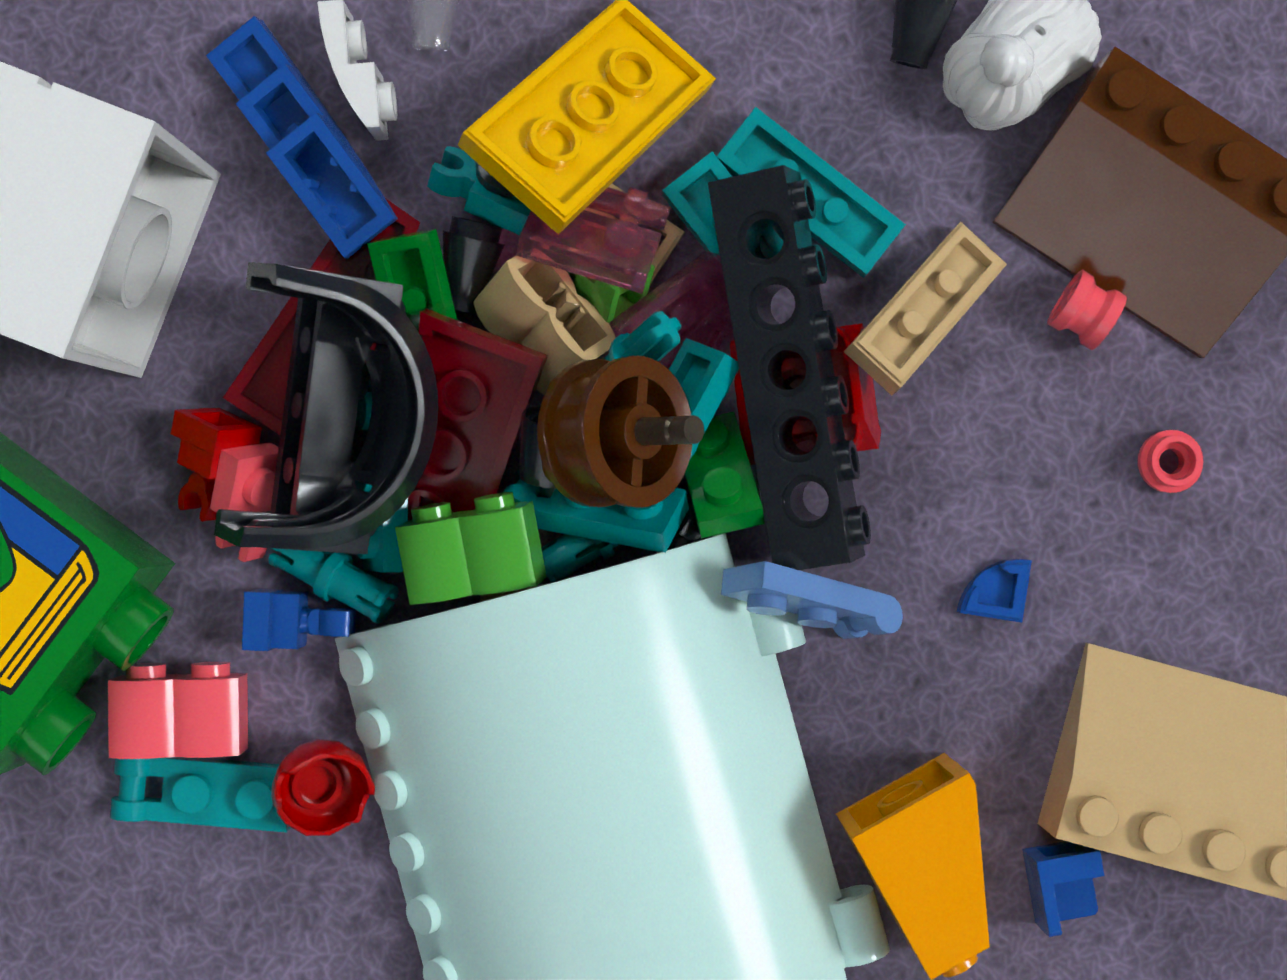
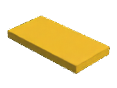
(586, 114)

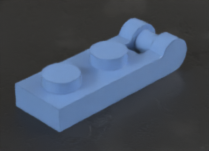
(816, 599)

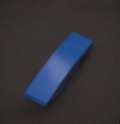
(302, 137)

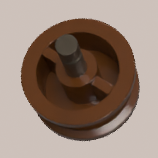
(616, 432)

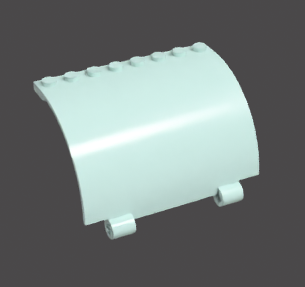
(604, 784)

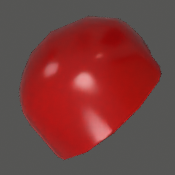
(321, 788)

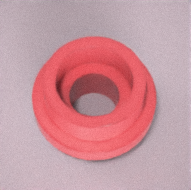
(1189, 458)

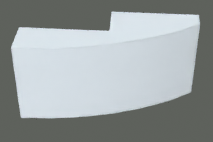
(360, 82)

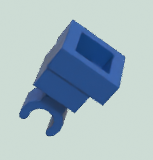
(283, 620)

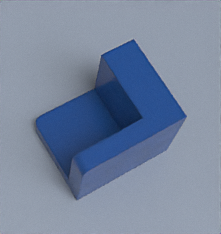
(1062, 883)

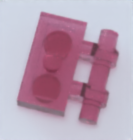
(600, 245)

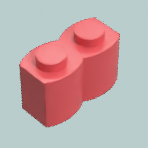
(178, 713)

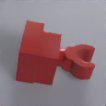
(202, 438)

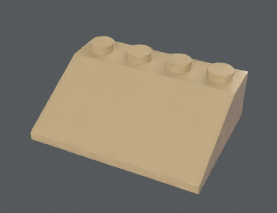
(1173, 771)

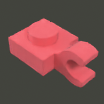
(245, 484)

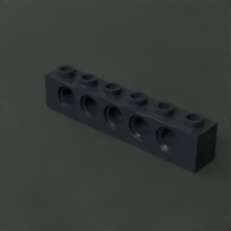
(741, 213)

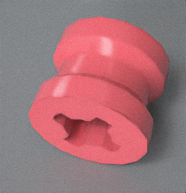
(1087, 310)

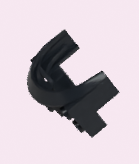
(319, 438)

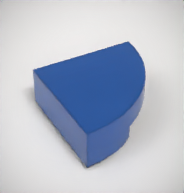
(998, 591)

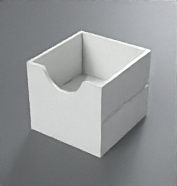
(91, 223)

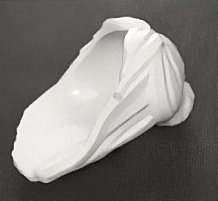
(1019, 58)

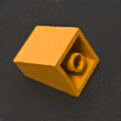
(927, 861)

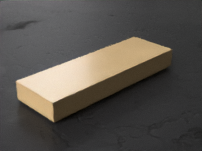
(925, 308)

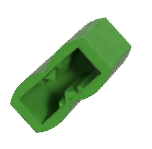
(470, 551)

